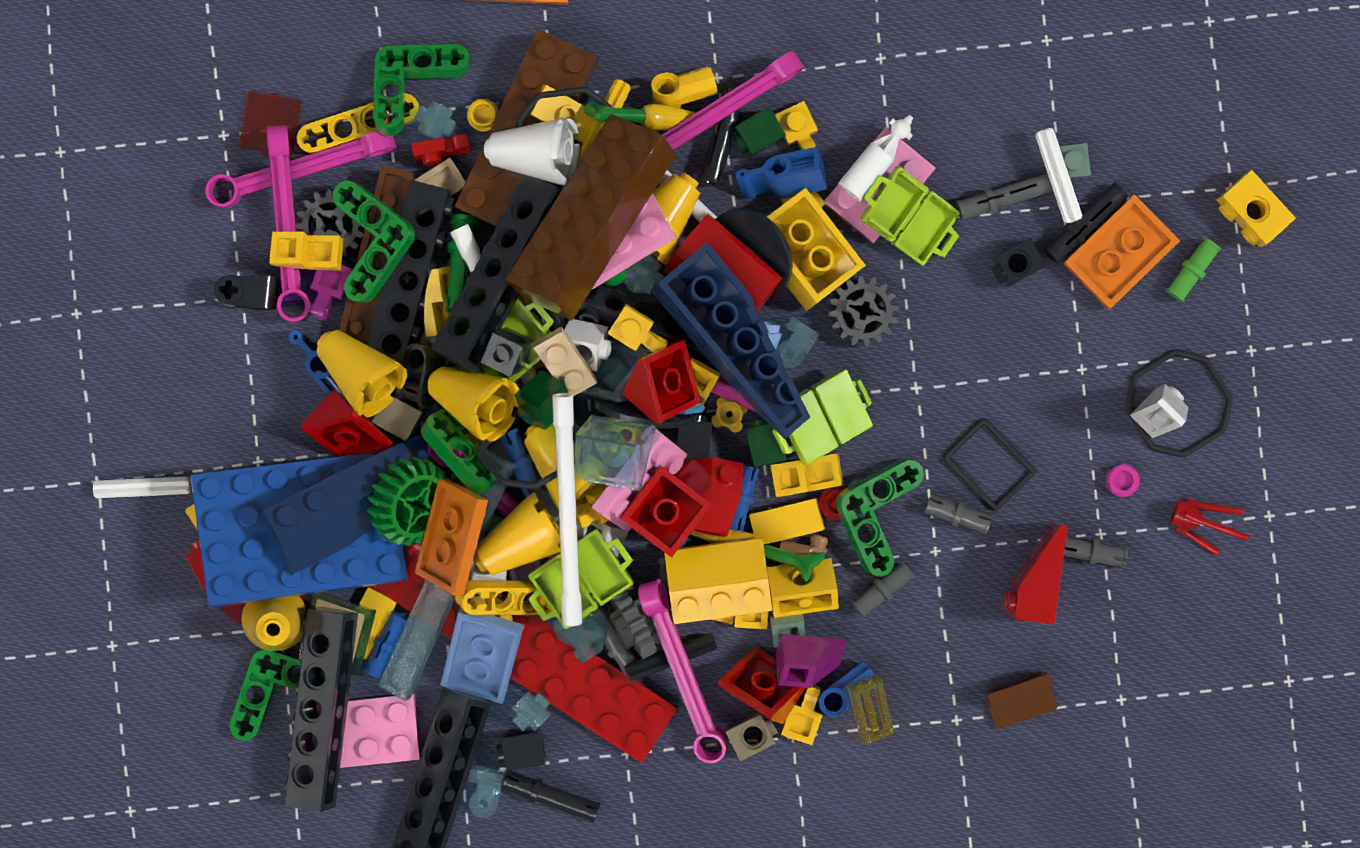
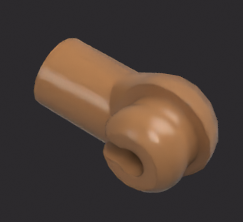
(817, 545)

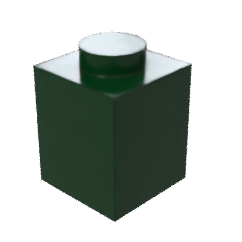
(759, 133)
(536, 399)
(763, 444)

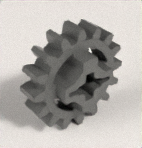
(315, 210)
(859, 325)
(633, 624)

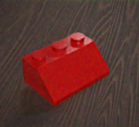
(747, 266)

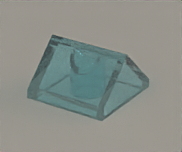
(615, 372)
(613, 451)

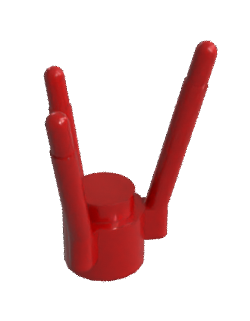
(1188, 516)

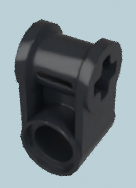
(254, 291)
(420, 363)

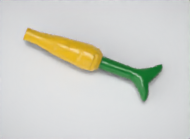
(650, 116)
(802, 563)

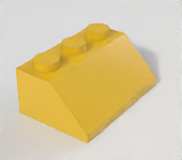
(817, 247)
(718, 580)

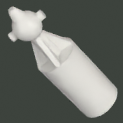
(875, 160)

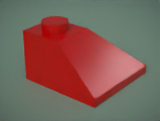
(718, 483)

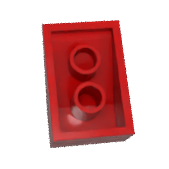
(1037, 584)

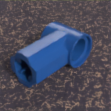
(840, 687)

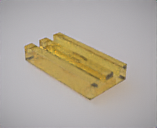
(864, 689)

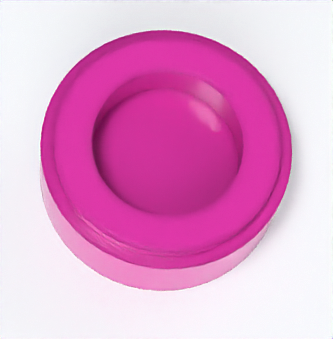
(1122, 480)

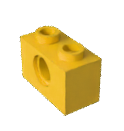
(1273, 214)
(794, 596)

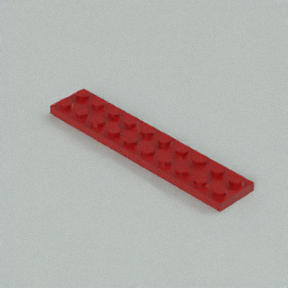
(587, 691)

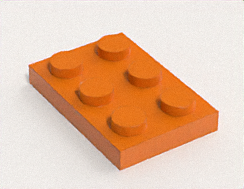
(1121, 252)
(451, 536)

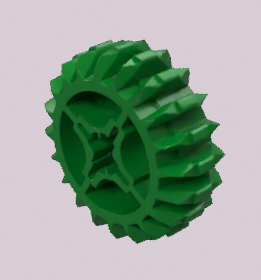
(391, 512)

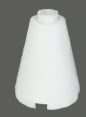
(537, 150)

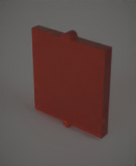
(265, 111)

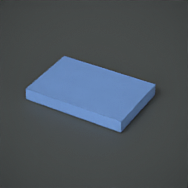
(482, 655)

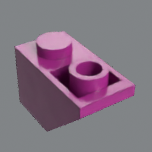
(807, 659)

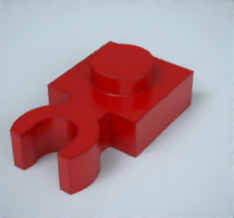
(433, 151)

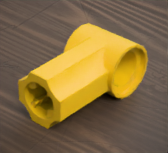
(683, 88)

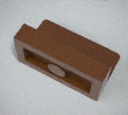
(1021, 700)

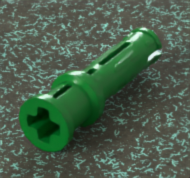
(459, 269)

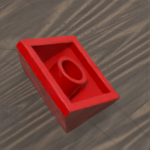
(663, 383)
(343, 430)
(665, 511)
(757, 685)

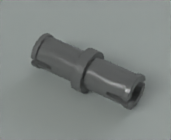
(958, 514)
(1095, 552)
(882, 589)

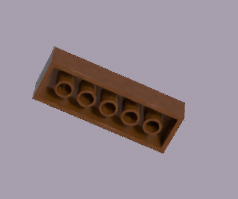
(548, 63)
(591, 216)

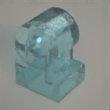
(798, 345)
(585, 638)
(488, 791)

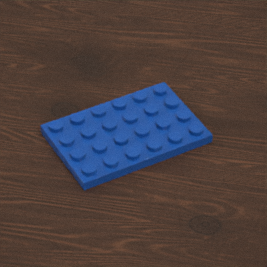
(241, 556)

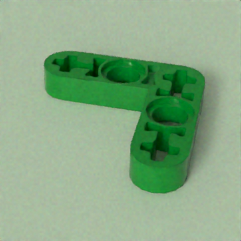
(398, 73)
(383, 234)
(447, 433)
(868, 503)
(267, 681)

